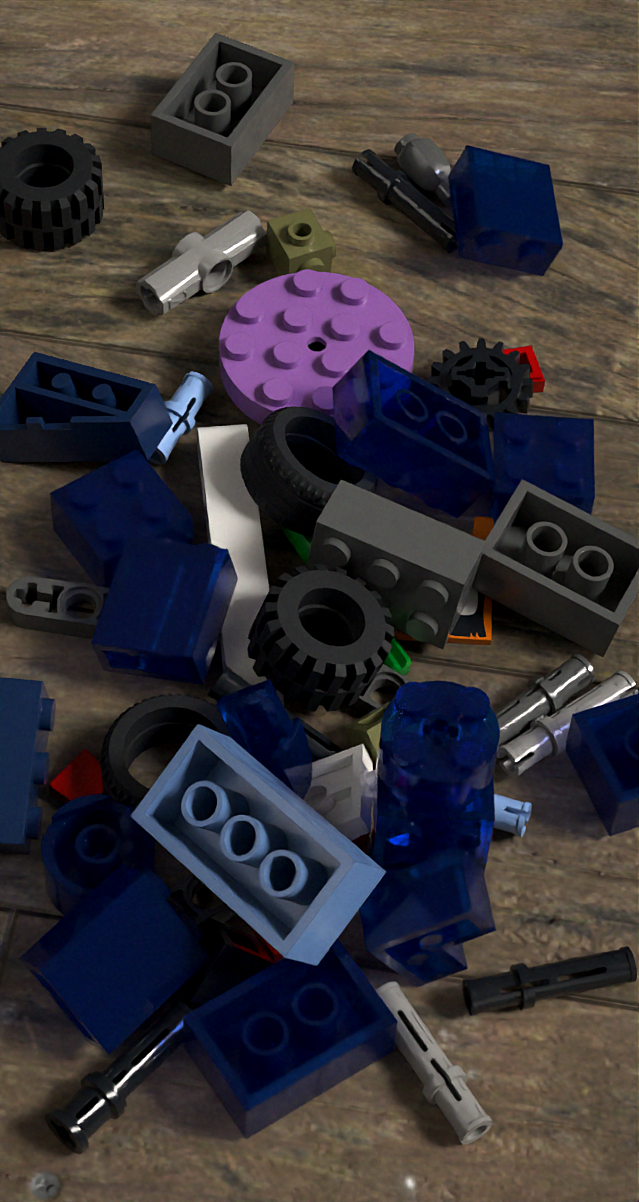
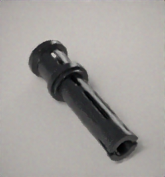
(100, 1090)

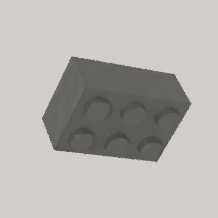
(222, 109)
(407, 557)
(560, 568)

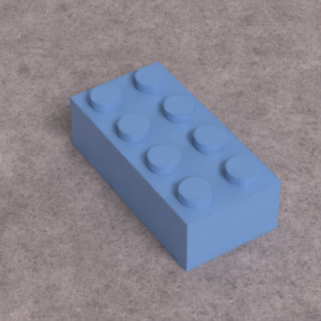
(257, 845)

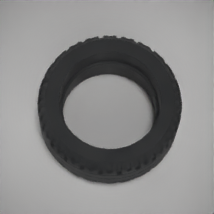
(295, 467)
(145, 726)

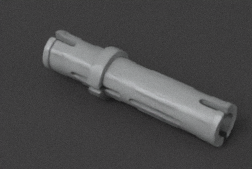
(549, 734)
(441, 1080)

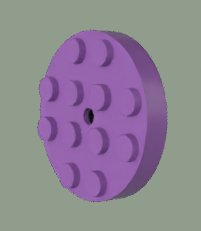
(301, 336)

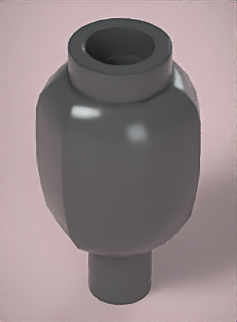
(424, 165)

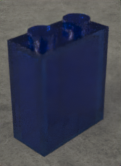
(504, 211)
(165, 610)
(117, 956)

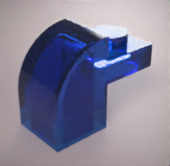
(266, 732)

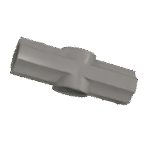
(201, 263)

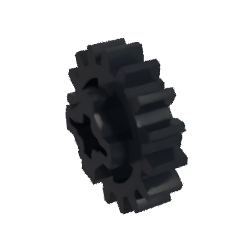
(485, 378)

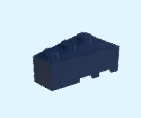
(78, 414)
(25, 726)

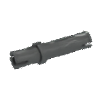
(543, 696)

